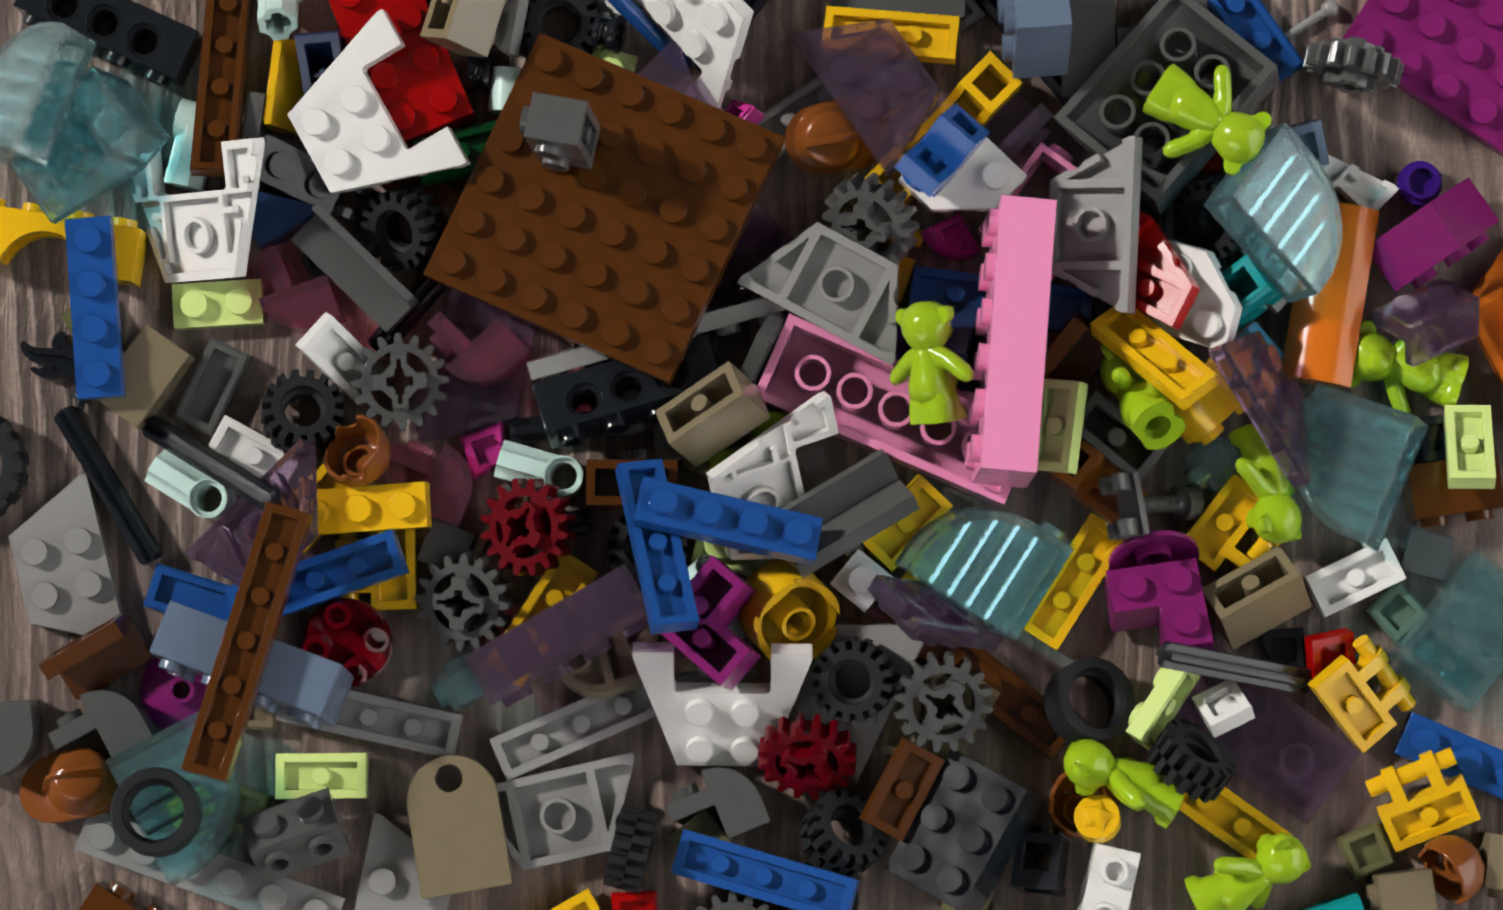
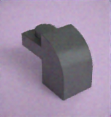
(113, 714)
(19, 734)
(731, 793)

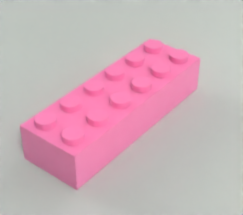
(1013, 341)
(868, 406)

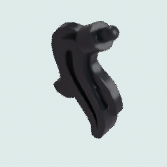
(55, 362)

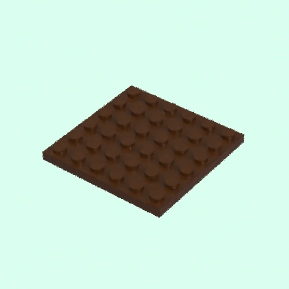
(615, 250)

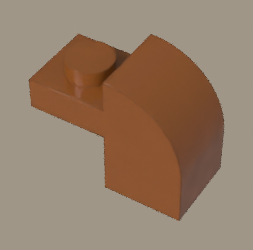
(1085, 485)

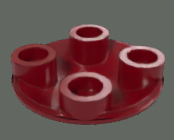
(350, 635)

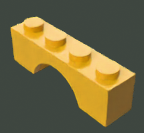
(979, 93)
(30, 224)

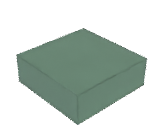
(1395, 611)

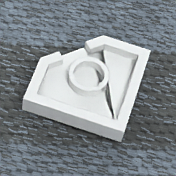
(977, 184)
(1215, 310)

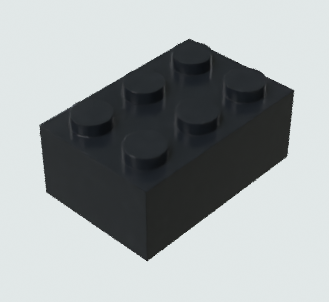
(964, 833)

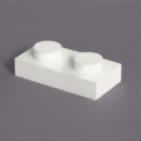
(335, 353)
(245, 446)
(1354, 578)

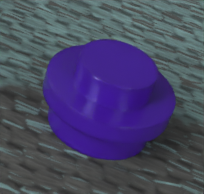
(1419, 183)

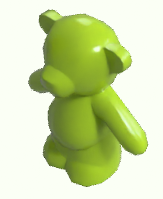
(1183, 103)
(930, 365)
(1435, 379)
(1140, 403)
(1275, 514)
(1132, 782)
(1247, 880)

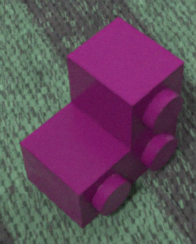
(1437, 232)
(1160, 596)
(713, 645)

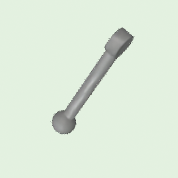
(1328, 9)

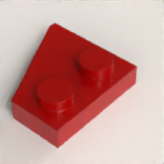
(1163, 281)

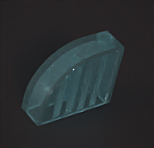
(37, 86)
(1283, 214)
(1357, 462)
(988, 563)
(161, 810)

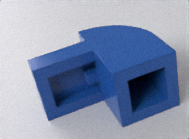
(942, 151)

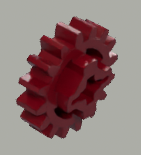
(533, 525)
(807, 755)

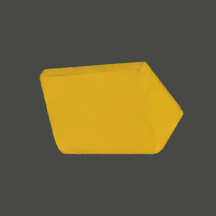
(283, 87)

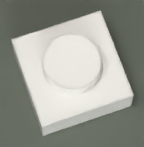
(856, 578)
(1223, 707)

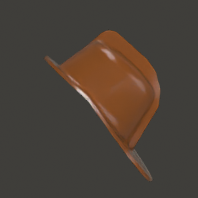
(824, 141)
(68, 786)

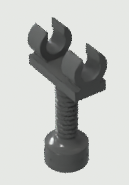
(1180, 503)

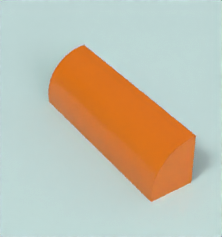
(1327, 325)

